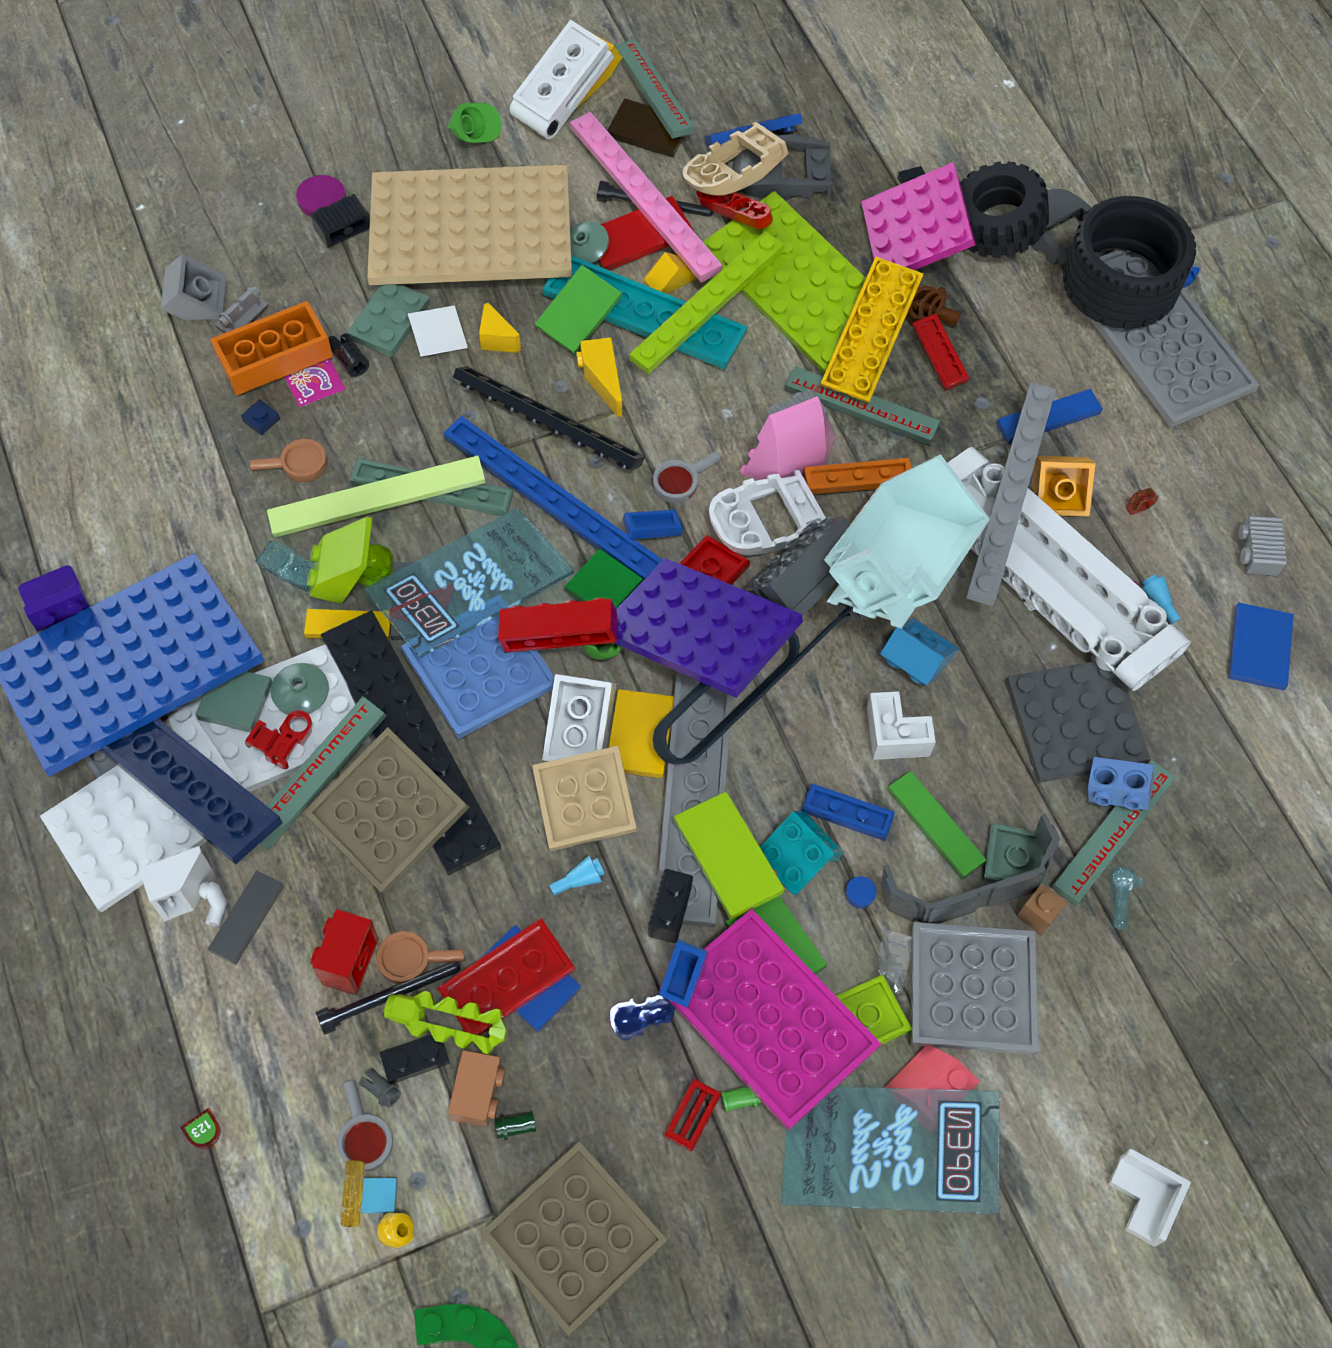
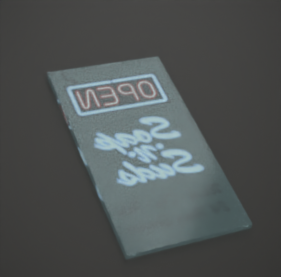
(468, 582)
(897, 1151)

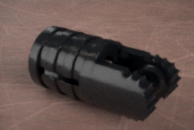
(349, 355)

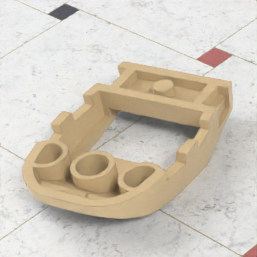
(711, 174)

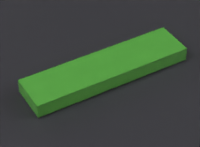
(936, 825)

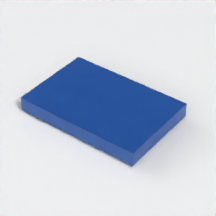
(1261, 646)
(549, 1003)

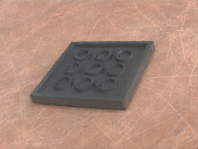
(1073, 717)

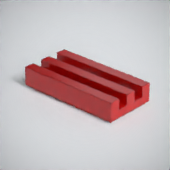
(680, 1139)

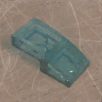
(285, 565)

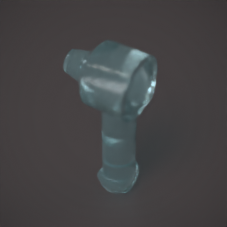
(1124, 881)

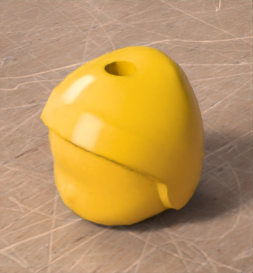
(395, 1230)

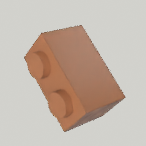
(475, 1089)

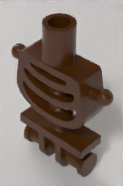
(932, 302)

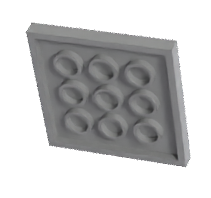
(974, 988)

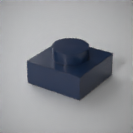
(260, 417)

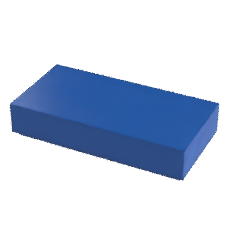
(652, 524)

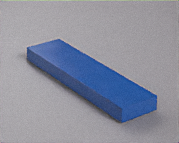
(1062, 413)

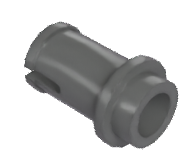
(381, 1088)

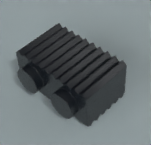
(340, 220)
(670, 906)

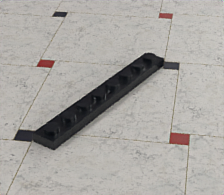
(557, 422)

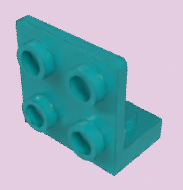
(799, 851)

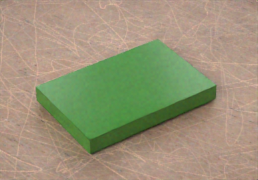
(578, 309)
(784, 924)

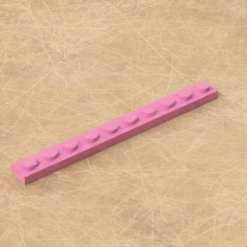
(646, 197)

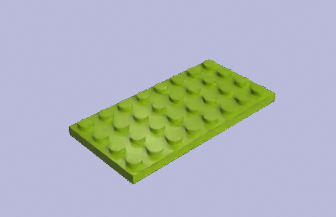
(804, 289)

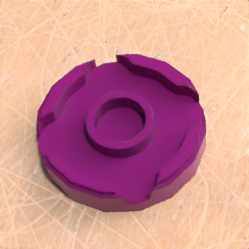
(318, 193)

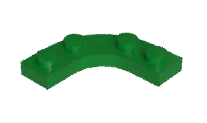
(461, 1324)

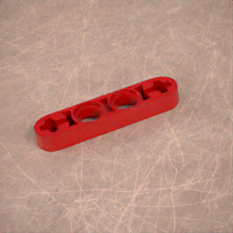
(756, 215)

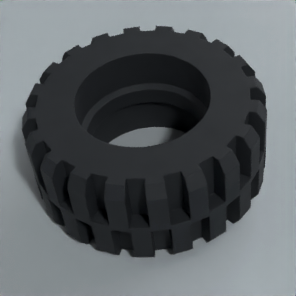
(1011, 186)

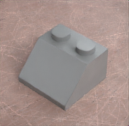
(192, 290)

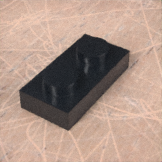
(413, 1059)

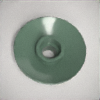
(594, 243)
(306, 697)

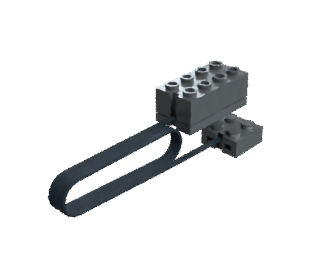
(793, 581)

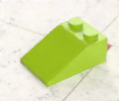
(339, 561)

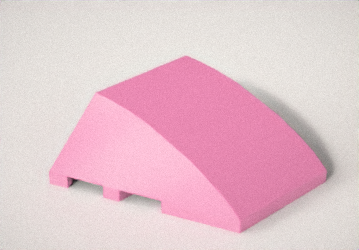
(791, 441)

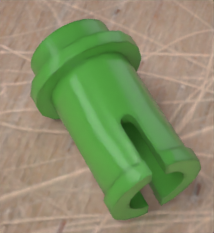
(739, 1098)

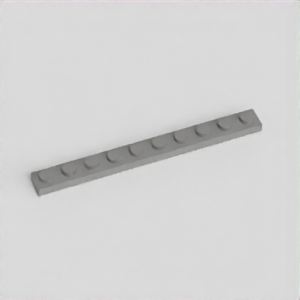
(1011, 495)

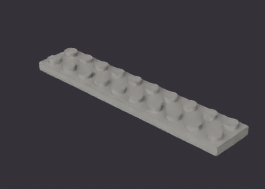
(691, 785)

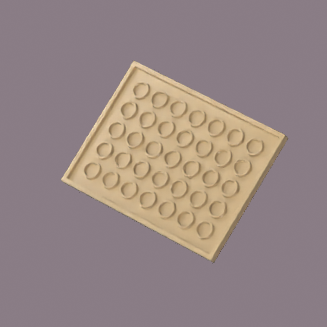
(469, 225)

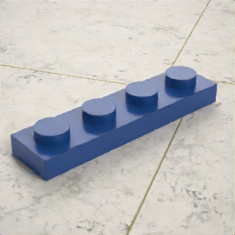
(785, 123)

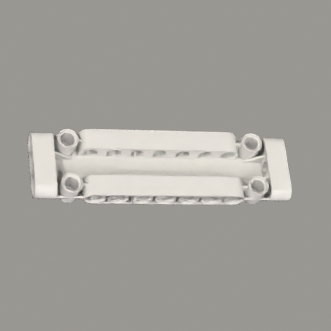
(1076, 584)

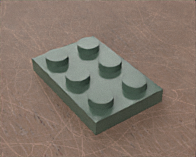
(385, 319)

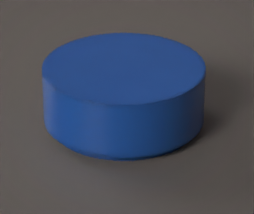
(860, 892)

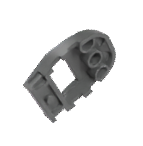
(817, 170)
(1061, 206)

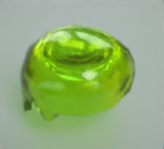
(379, 565)

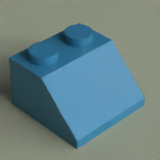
(919, 651)

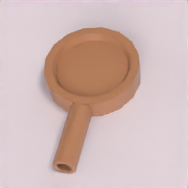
(301, 461)
(406, 956)

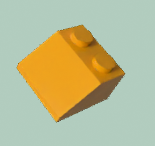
(1064, 483)

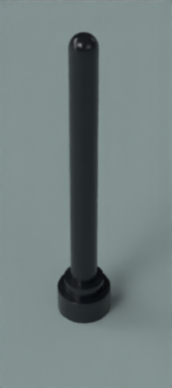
(608, 192)
(331, 1018)

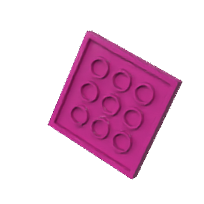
(920, 219)

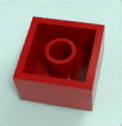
(345, 952)

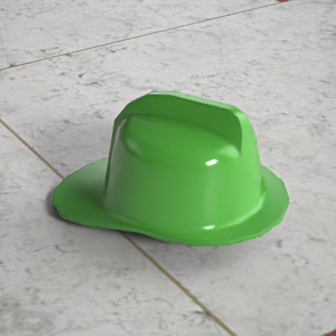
(475, 123)

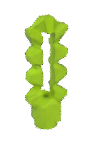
(411, 1013)

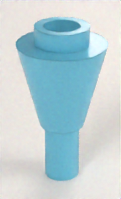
(1158, 591)
(584, 874)

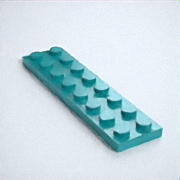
(646, 309)

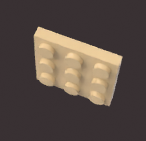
(584, 798)

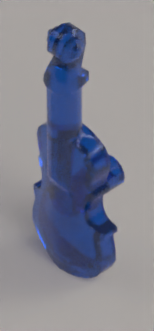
(631, 1018)

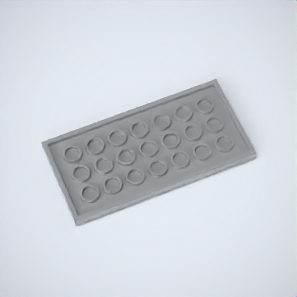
(1179, 359)

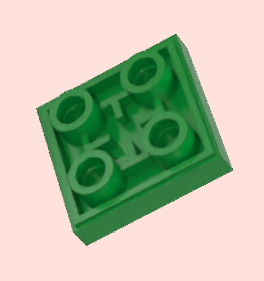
(603, 579)

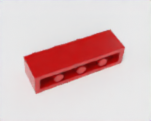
(558, 625)

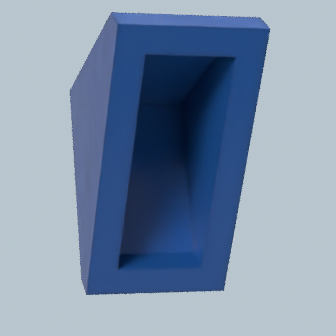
(684, 973)

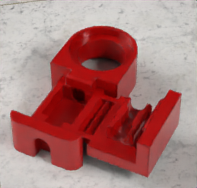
(281, 744)

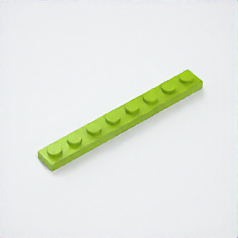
(706, 302)

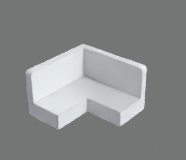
(897, 736)
(1157, 1195)

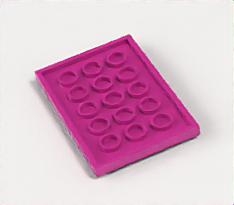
(775, 1021)

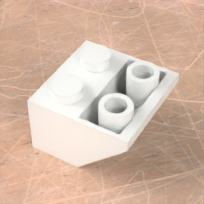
(175, 881)

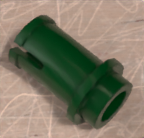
(515, 1125)

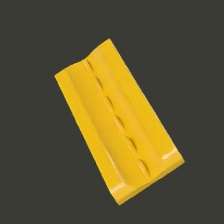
(872, 329)

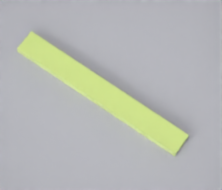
(376, 496)

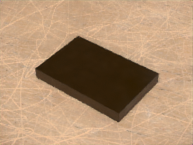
(641, 127)

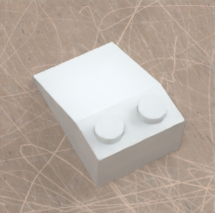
(578, 716)

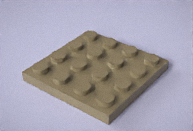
(386, 810)
(574, 1238)

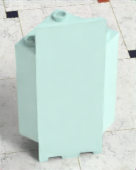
(905, 543)

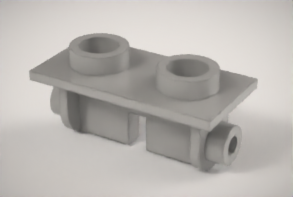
(242, 312)

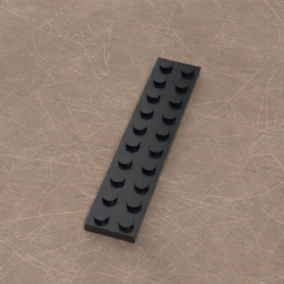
(376, 673)

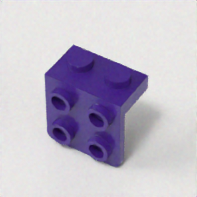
(52, 597)

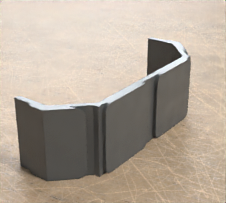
(968, 902)

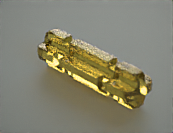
(352, 1193)

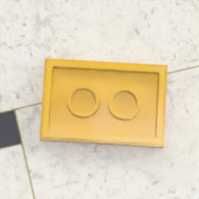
(633, 729)

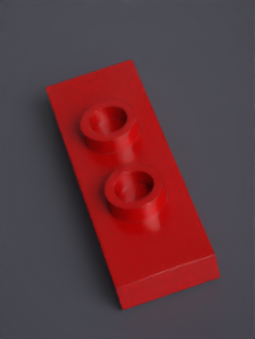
(940, 352)

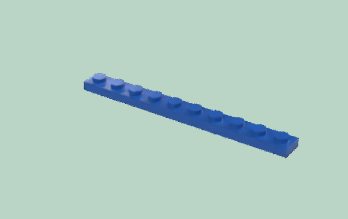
(551, 497)

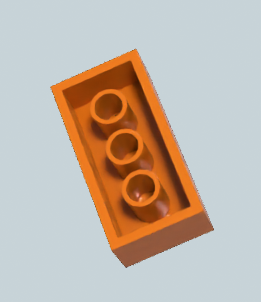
(271, 348)

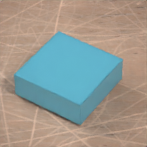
(379, 1195)

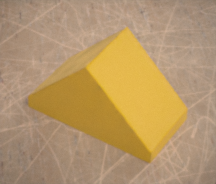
(669, 274)
(497, 333)

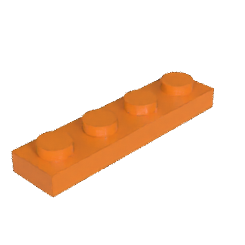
(853, 476)

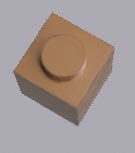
(1041, 909)

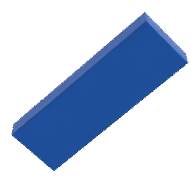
(848, 812)

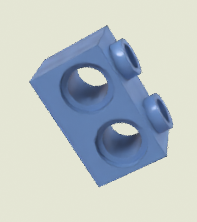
(1121, 778)

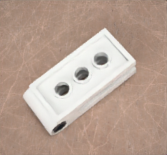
(560, 80)

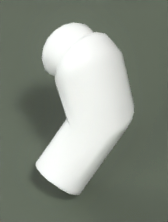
(217, 902)

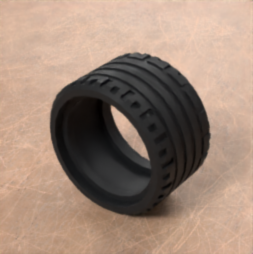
(1135, 226)

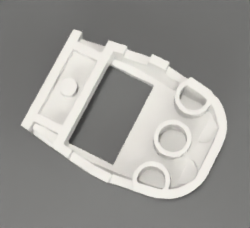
(740, 525)

